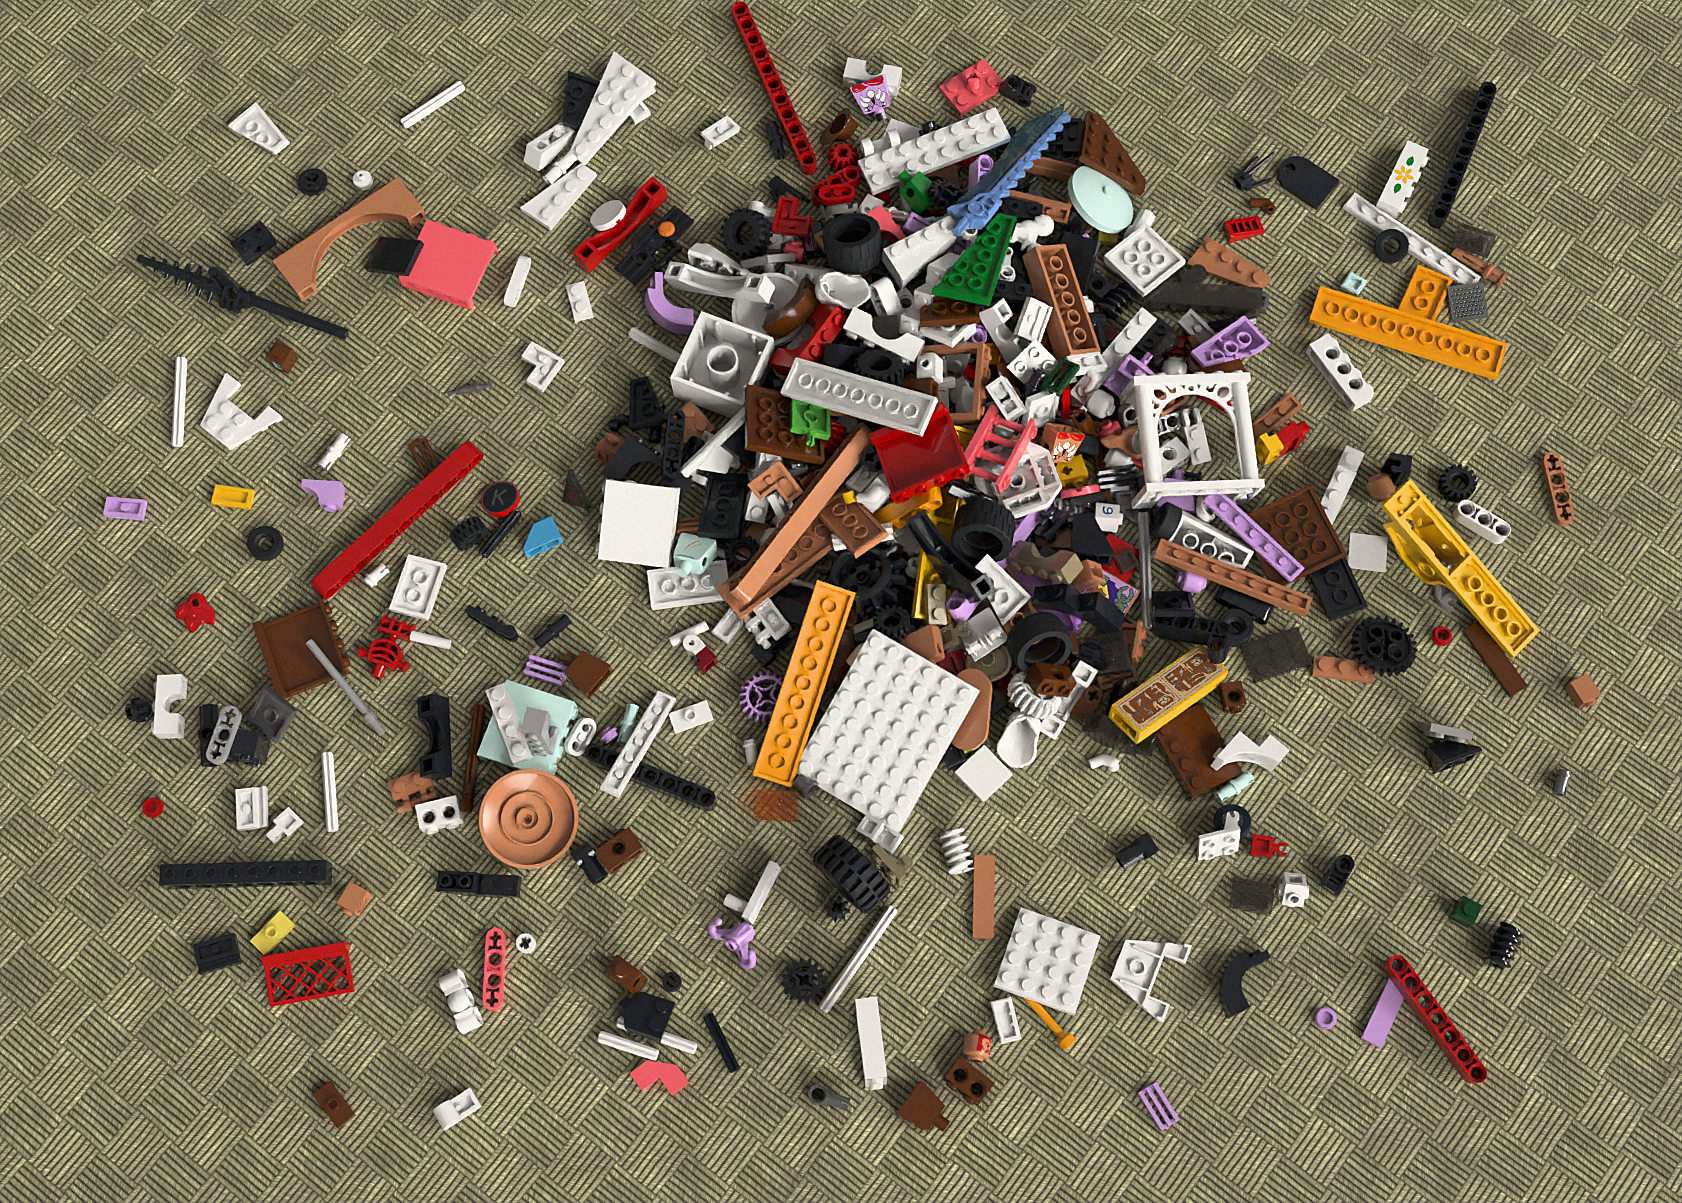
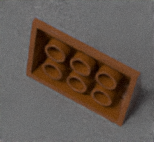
(1188, 750)

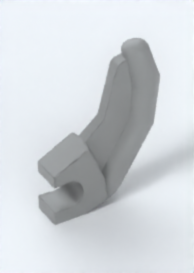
(1443, 594)

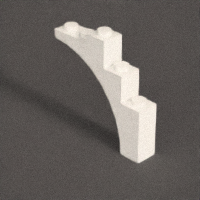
(923, 296)

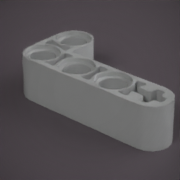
(1162, 426)

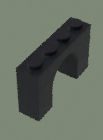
(633, 453)

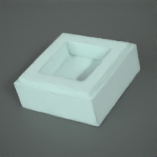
(1353, 284)

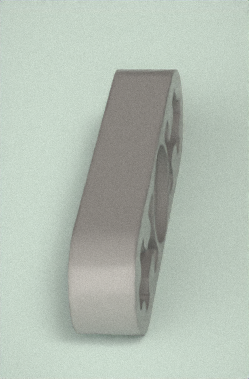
(213, 747)

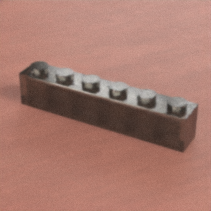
(1205, 299)

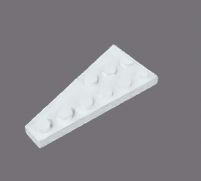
(615, 98)

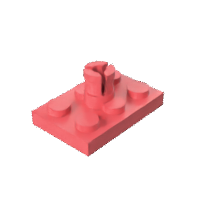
(971, 87)

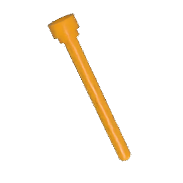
(1065, 1039)

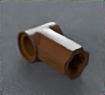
(1085, 423)

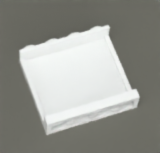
(638, 523)

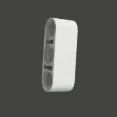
(885, 299)
(1491, 521)

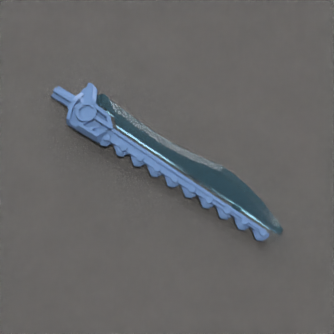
(979, 204)

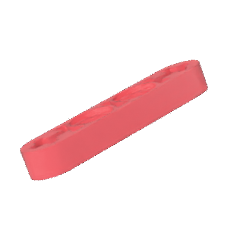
(498, 969)

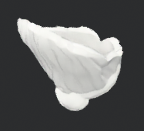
(842, 290)
(1019, 740)

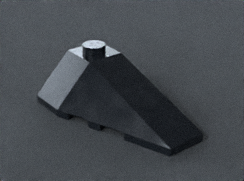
(792, 603)

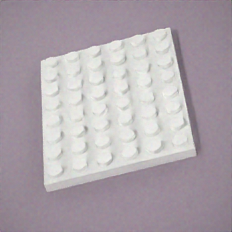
(886, 730)

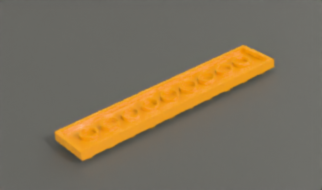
(1408, 333)
(803, 683)

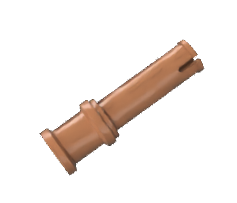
(1489, 269)

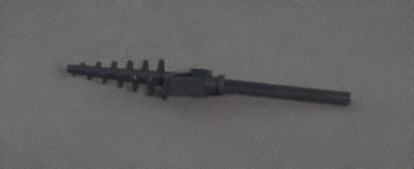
(223, 285)

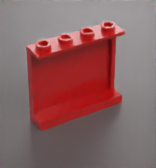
(920, 462)

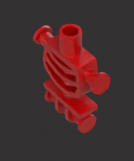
(380, 660)

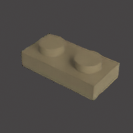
(935, 604)

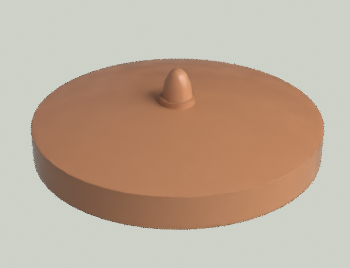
(528, 818)

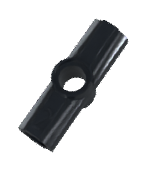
(208, 719)

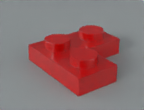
(786, 220)

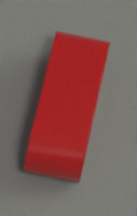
(837, 178)

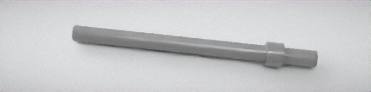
(369, 717)

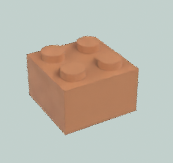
(694, 423)

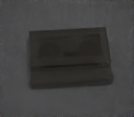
(1251, 896)

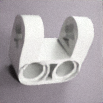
(870, 148)

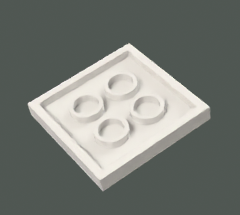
(1144, 259)

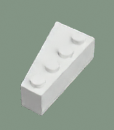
(914, 253)

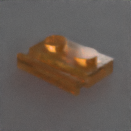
(777, 805)

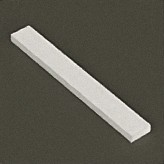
(1418, 246)

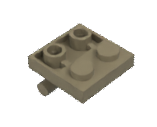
(894, 871)

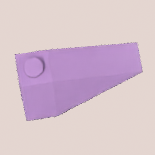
(1232, 343)

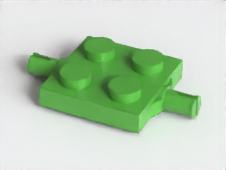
(809, 421)

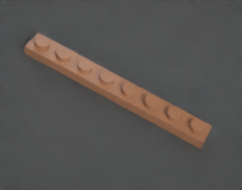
(1233, 577)

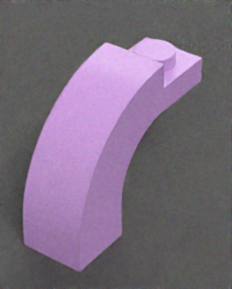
(665, 314)

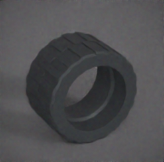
(852, 243)
(988, 517)

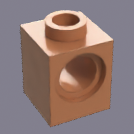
(353, 899)

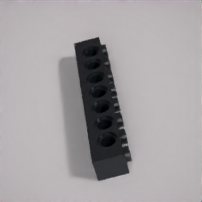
(245, 874)

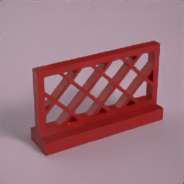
(305, 955)

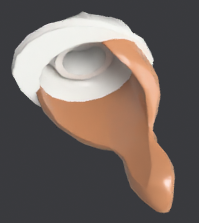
(1127, 441)

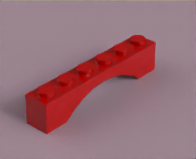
(597, 248)

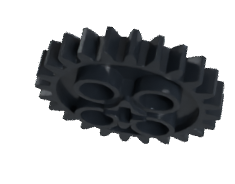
(1365, 643)

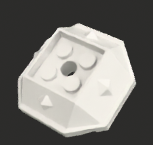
(1034, 471)

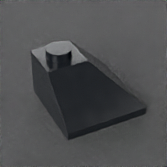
(1449, 754)

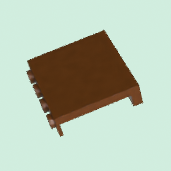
(287, 656)

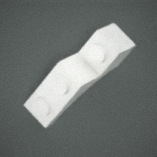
(1265, 753)

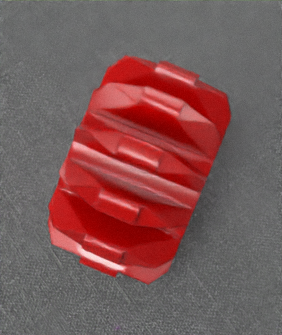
(837, 153)
(837, 436)

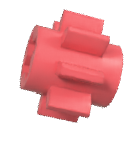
(796, 248)

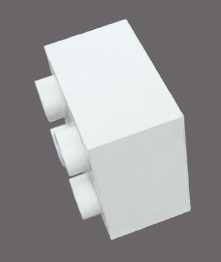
(720, 364)

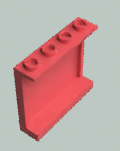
(449, 264)

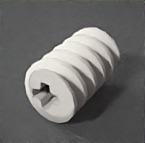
(955, 851)

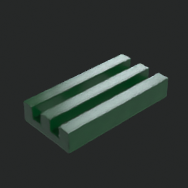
(1063, 379)

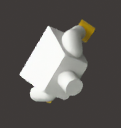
(874, 497)

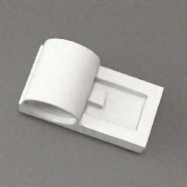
(456, 1109)

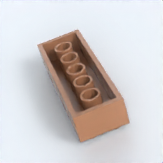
(1057, 286)

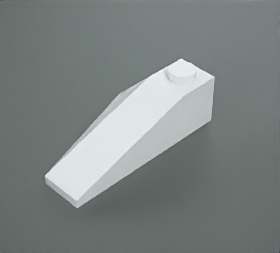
(713, 261)

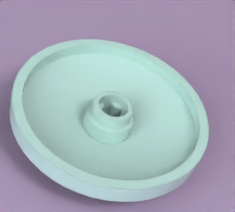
(1100, 200)

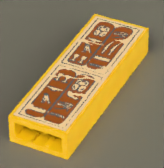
(1167, 694)

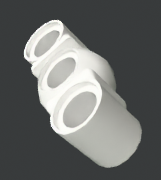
(460, 1001)

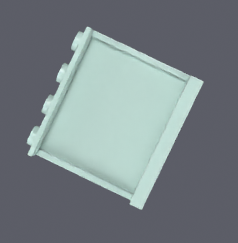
(561, 712)

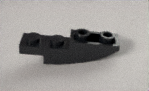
(478, 884)

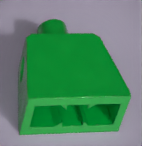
(915, 190)

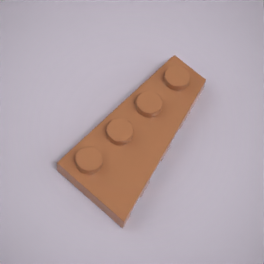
(1227, 265)

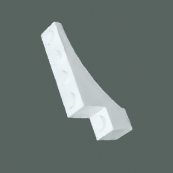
(1341, 481)

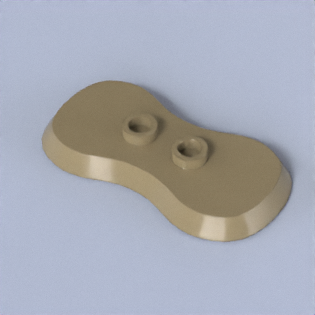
(995, 663)

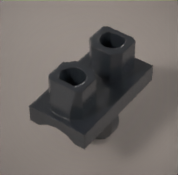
(1050, 522)

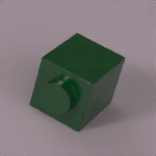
(1465, 911)

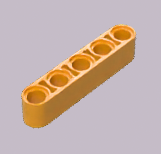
(900, 512)

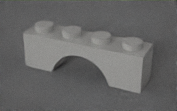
(538, 732)

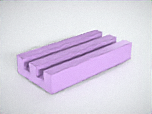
(529, 665)
(1169, 1108)

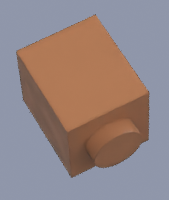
(1582, 691)

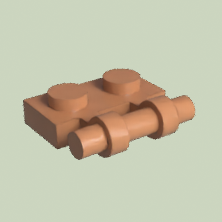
(408, 786)

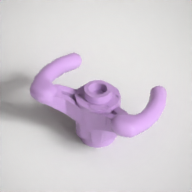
(736, 940)

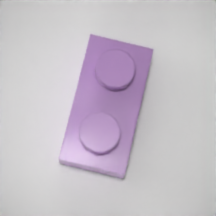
(125, 508)

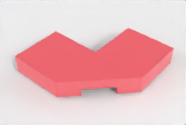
(652, 1071)

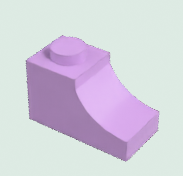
(330, 493)

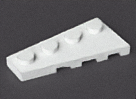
(557, 199)

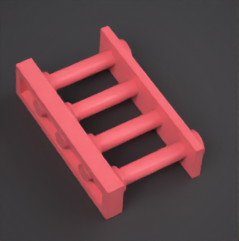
(985, 434)

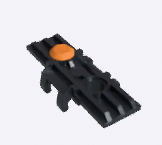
(646, 244)

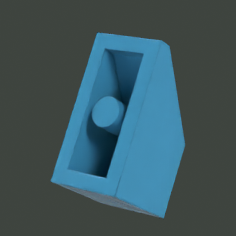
(542, 537)

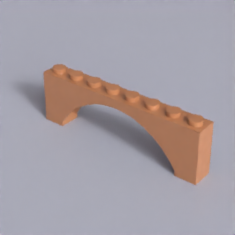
(302, 261)

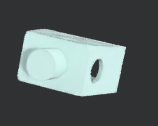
(694, 554)

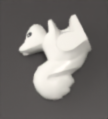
(1029, 230)

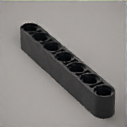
(658, 783)

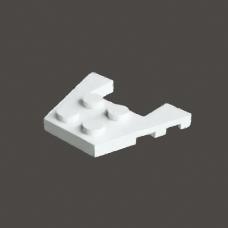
(228, 422)
(1138, 969)

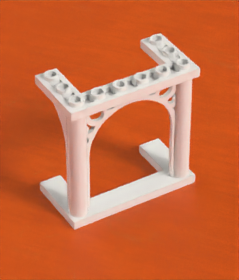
(1226, 387)

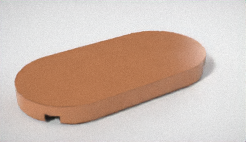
(976, 723)

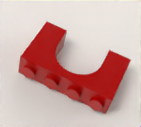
(827, 323)

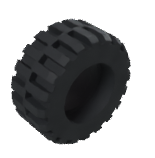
(851, 873)

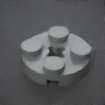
(845, 208)

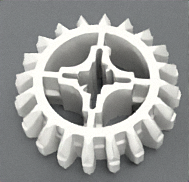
(1034, 704)

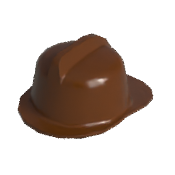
(840, 128)

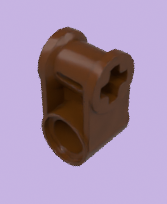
(1085, 705)

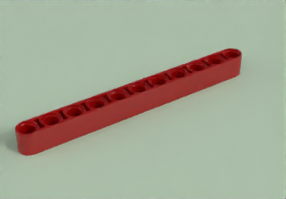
(776, 94)
(397, 520)

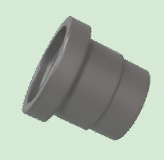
(805, 786)

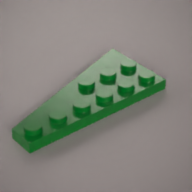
(979, 267)

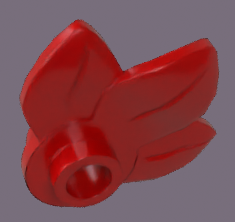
(196, 614)

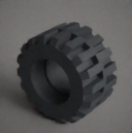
(733, 228)
(880, 366)

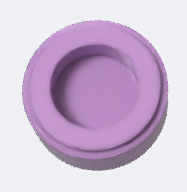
(1325, 1018)

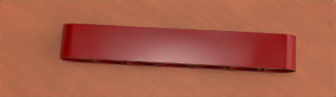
(1444, 1023)

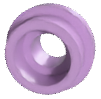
(608, 735)

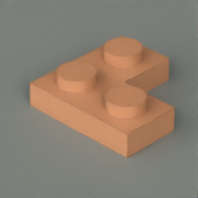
(776, 477)

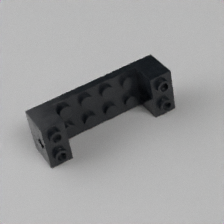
(1021, 286)

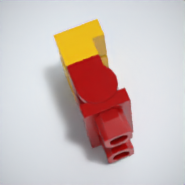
(1279, 444)

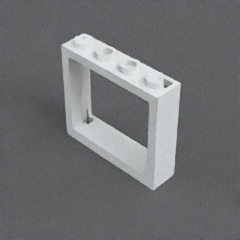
(871, 1043)

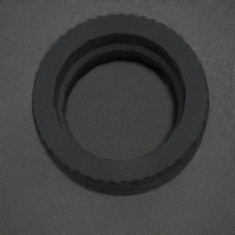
(1032, 629)

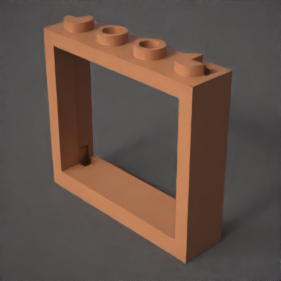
(1052, 169)
(982, 375)

